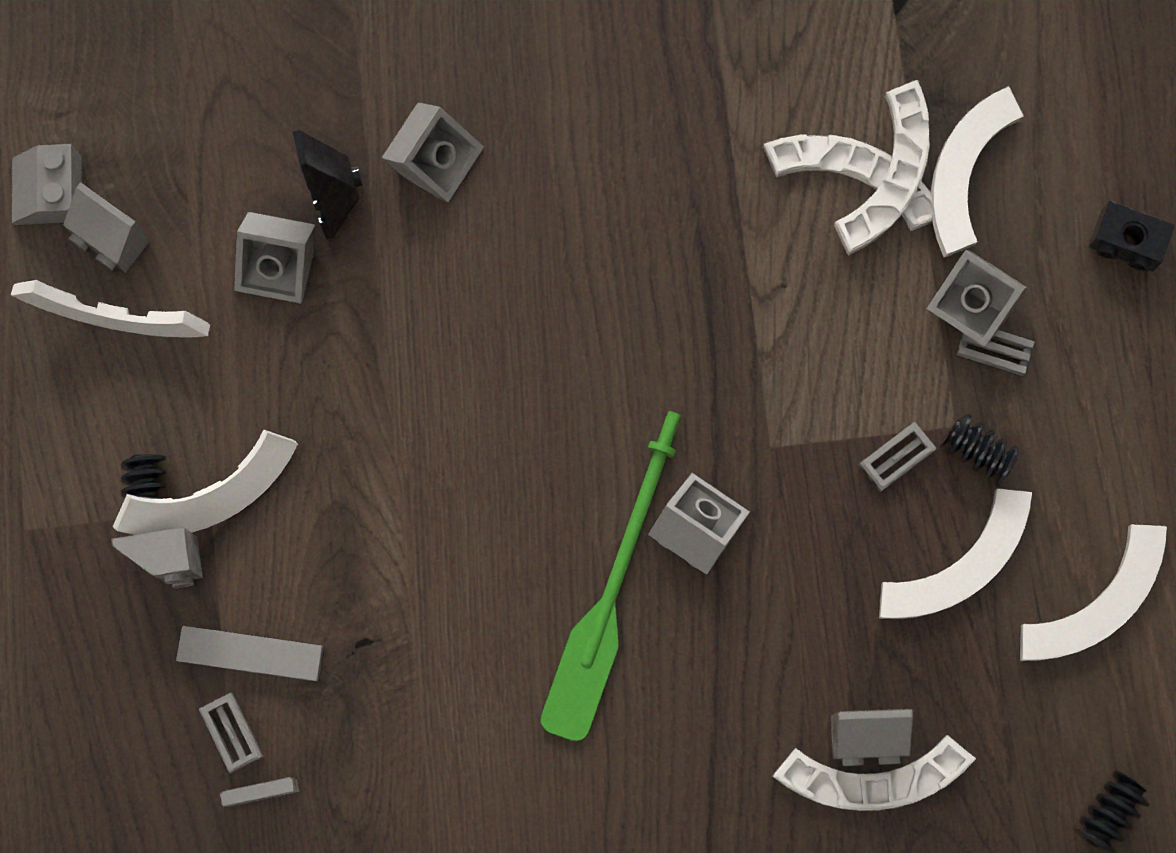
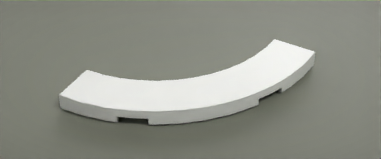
(847, 158)
(955, 166)
(903, 175)
(109, 316)
(214, 502)
(968, 574)
(1110, 609)
(876, 790)

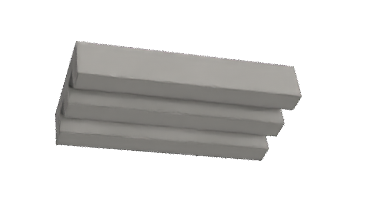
(995, 362)
(873, 474)
(244, 727)
(259, 792)

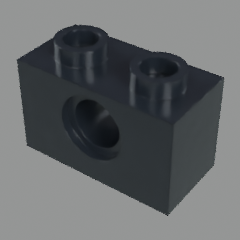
(1150, 232)

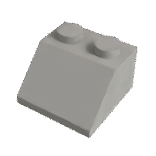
(433, 151)
(44, 183)
(104, 230)
(273, 257)
(976, 298)
(698, 523)
(165, 554)
(871, 735)

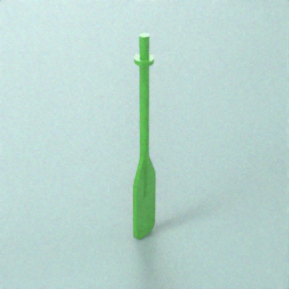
(595, 638)

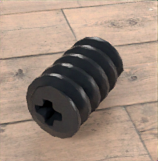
(981, 448)
(142, 476)
(1113, 812)

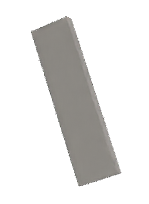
(250, 653)

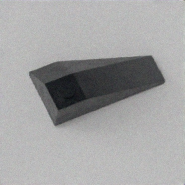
(329, 179)

